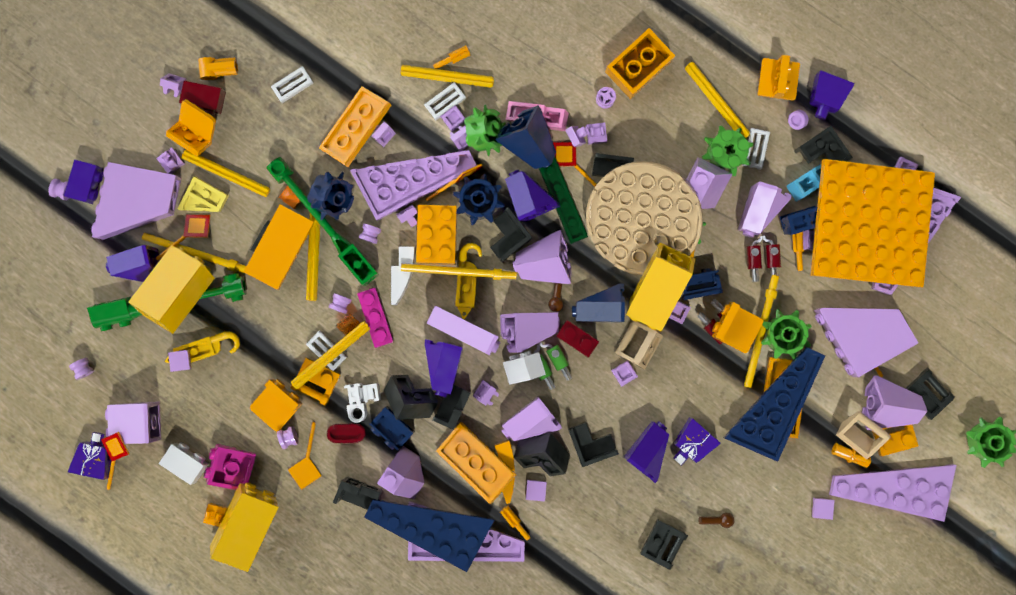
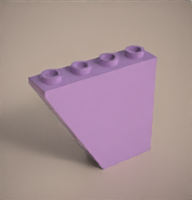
(133, 199)
(464, 331)
(865, 336)

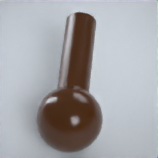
(556, 304)
(725, 520)

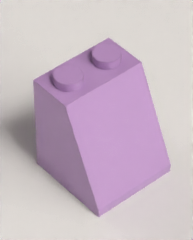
(708, 182)
(135, 422)

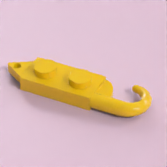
(466, 284)
(207, 346)

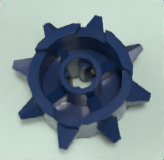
(472, 190)
(331, 195)

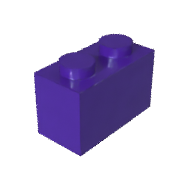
(84, 182)

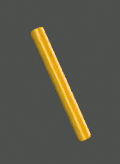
(447, 76)
(716, 99)
(226, 173)
(313, 261)
(330, 355)

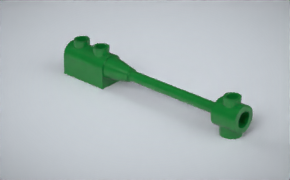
(347, 252)
(122, 312)

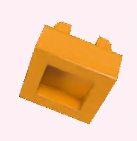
(214, 514)

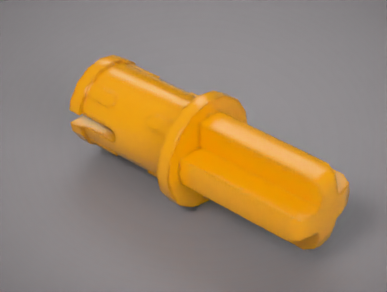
(850, 455)

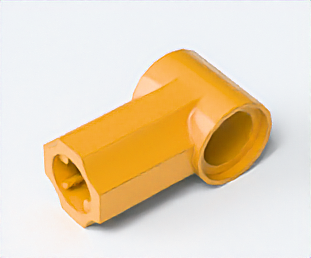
(212, 68)

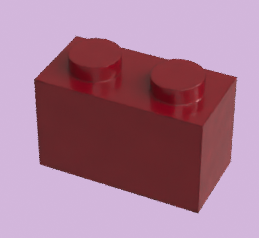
(203, 96)
(577, 339)

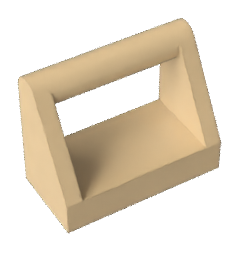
(647, 348)
(858, 439)

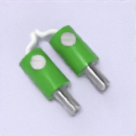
(558, 360)

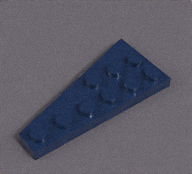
(773, 416)
(440, 532)

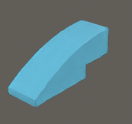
(805, 184)

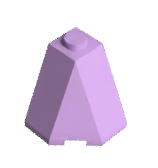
(761, 208)
(545, 260)
(527, 329)
(892, 405)
(530, 422)
(403, 475)

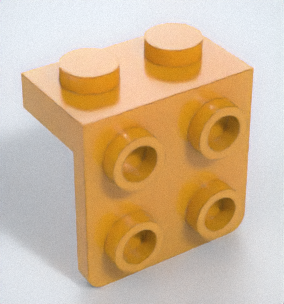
(193, 130)
(737, 327)
(276, 404)

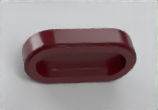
(346, 433)

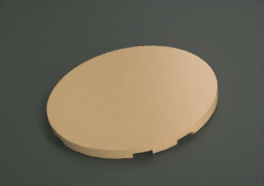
(639, 209)

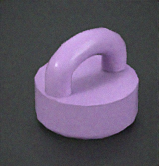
(798, 119)

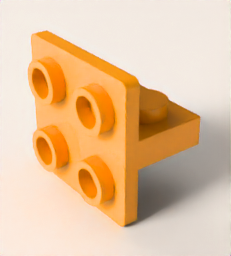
(779, 78)

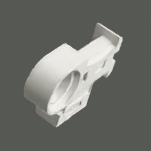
(358, 395)

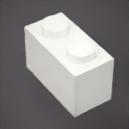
(523, 367)
(184, 462)

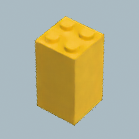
(660, 287)
(172, 288)
(244, 527)

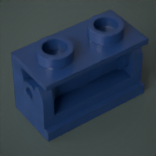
(799, 221)
(702, 285)
(394, 431)

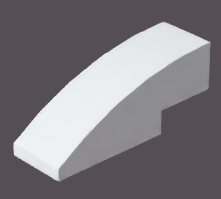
(401, 279)

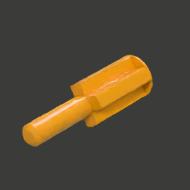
(454, 57)
(797, 240)
(514, 521)

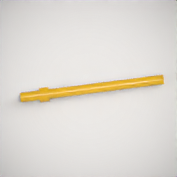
(231, 264)
(496, 273)
(770, 295)

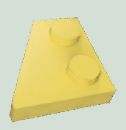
(203, 197)

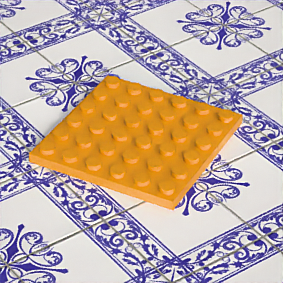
(872, 223)

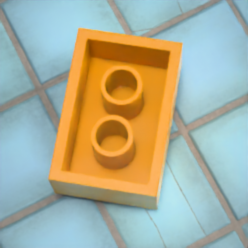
(639, 63)
(436, 235)

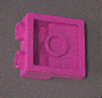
(229, 467)

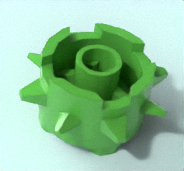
(483, 129)
(735, 142)
(795, 340)
(996, 451)

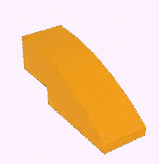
(505, 453)

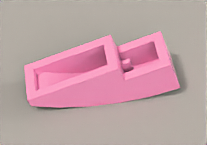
(554, 117)

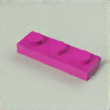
(375, 317)

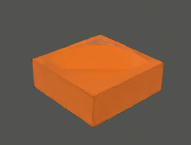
(290, 198)

